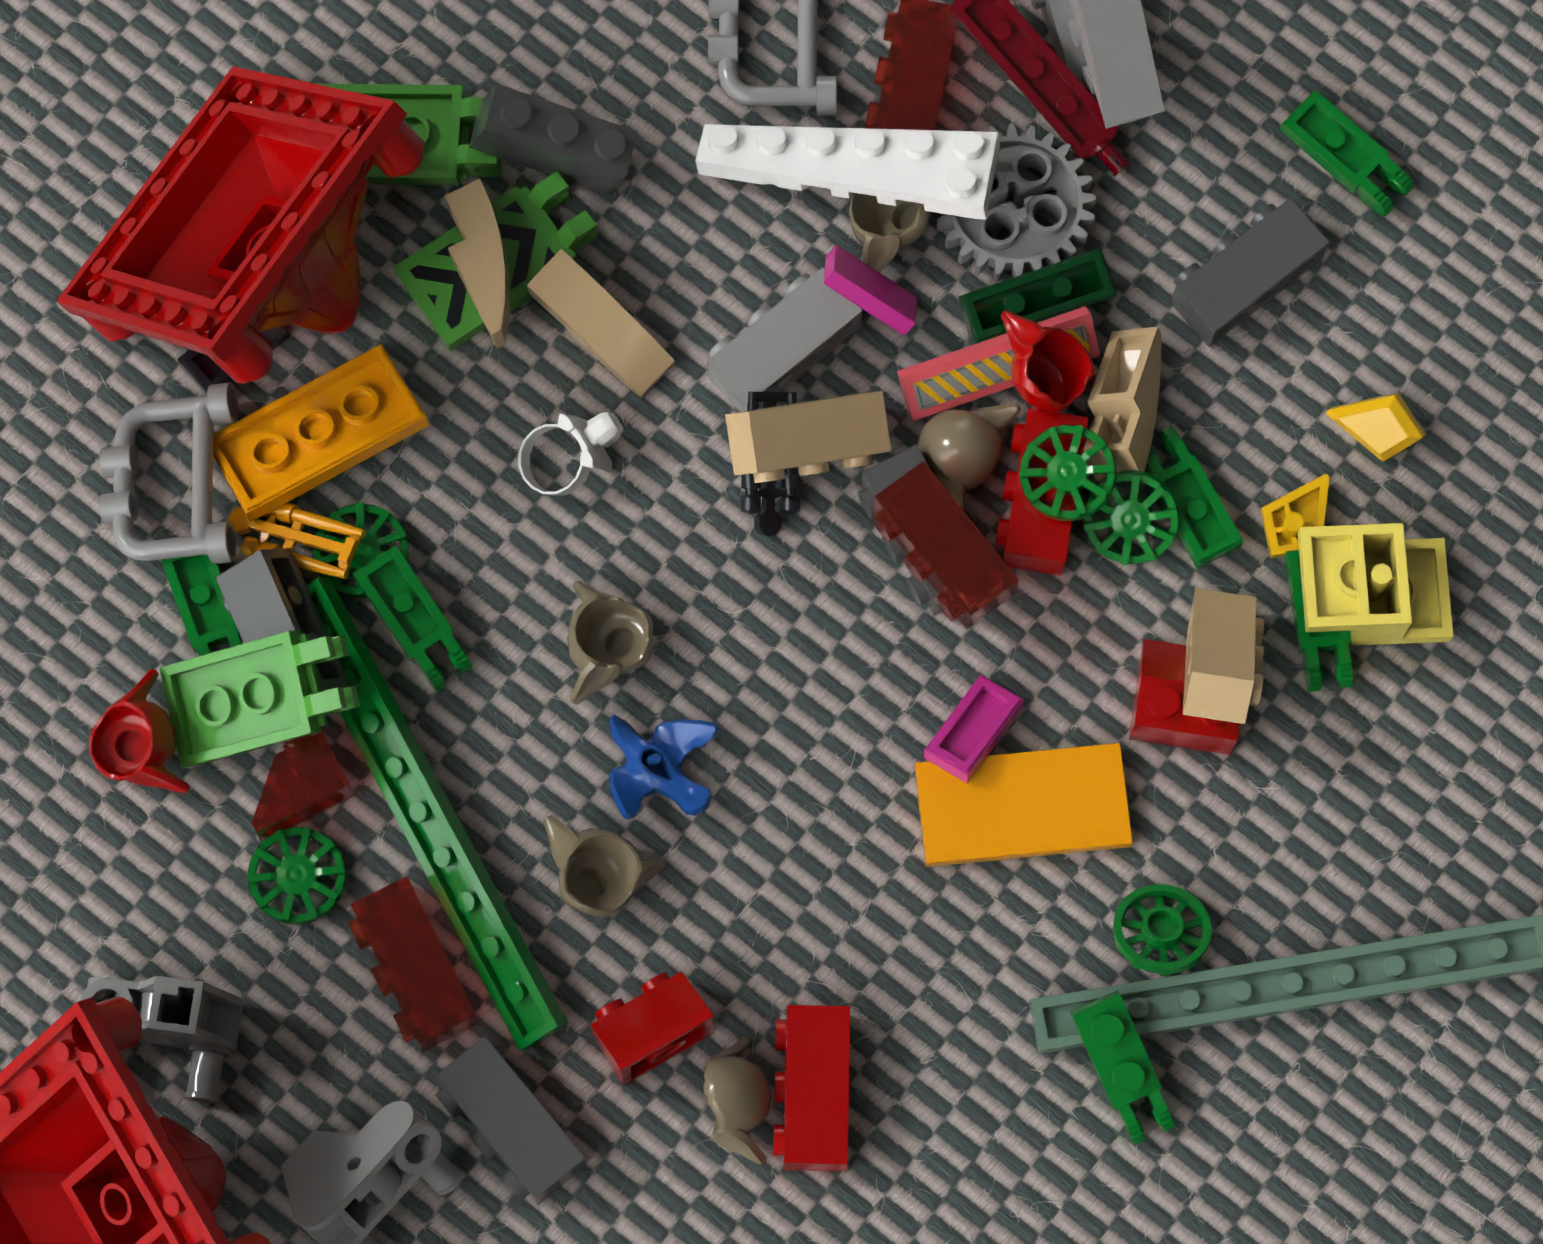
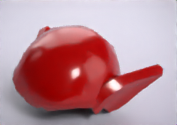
(1047, 364)
(136, 740)

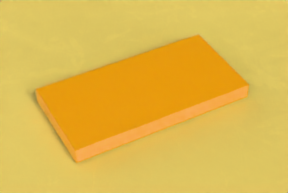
(316, 432)
(1025, 806)

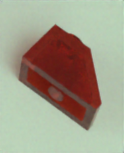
(300, 785)

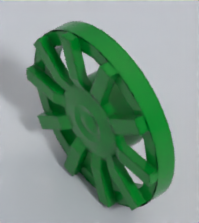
(1067, 472)
(1132, 519)
(368, 548)
(296, 875)
(1162, 929)

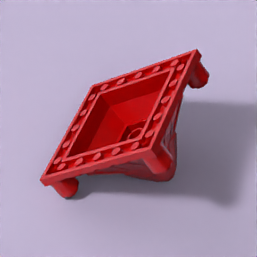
(247, 222)
(90, 1152)

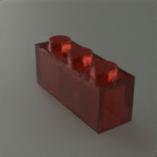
(916, 66)
(943, 546)
(411, 965)

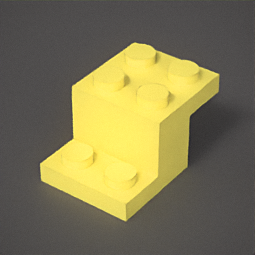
(1375, 584)

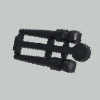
(767, 520)

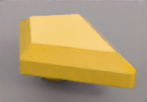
(1379, 424)
(1294, 510)

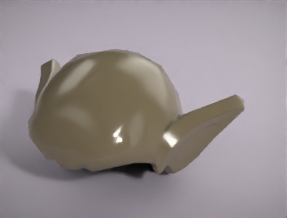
(885, 227)
(965, 446)
(606, 639)
(597, 868)
(738, 1098)

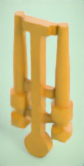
(298, 518)

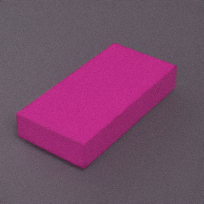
(870, 290)
(973, 728)

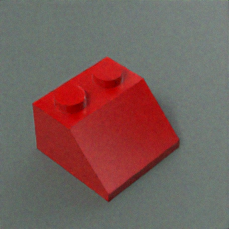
(1159, 705)
(652, 1026)

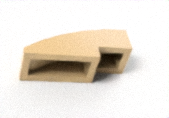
(481, 257)
(600, 323)
(1126, 398)

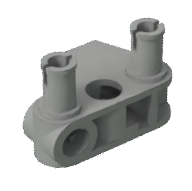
(211, 1026)
(337, 1170)

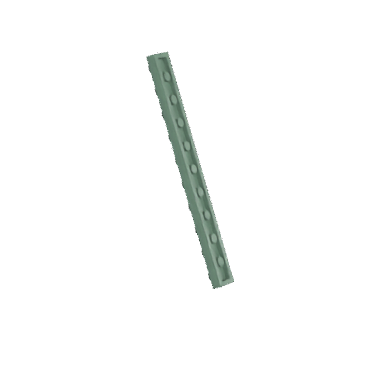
(1304, 981)

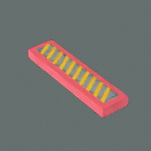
(978, 368)

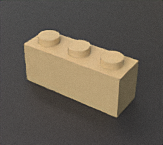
(808, 436)
(1223, 656)

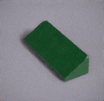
(1038, 294)

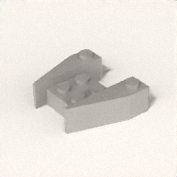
(1108, 53)

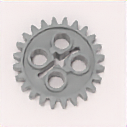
(1029, 243)

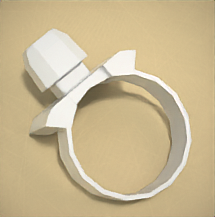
(592, 438)

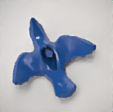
(656, 765)

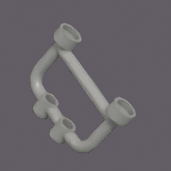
(810, 88)
(122, 463)

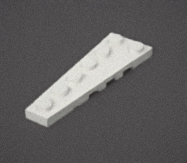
(930, 167)

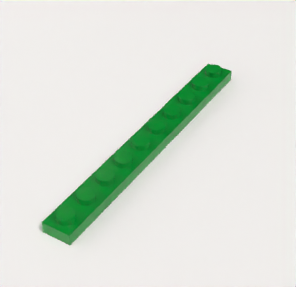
(440, 838)

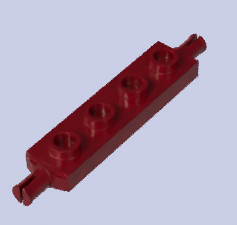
(1040, 77)

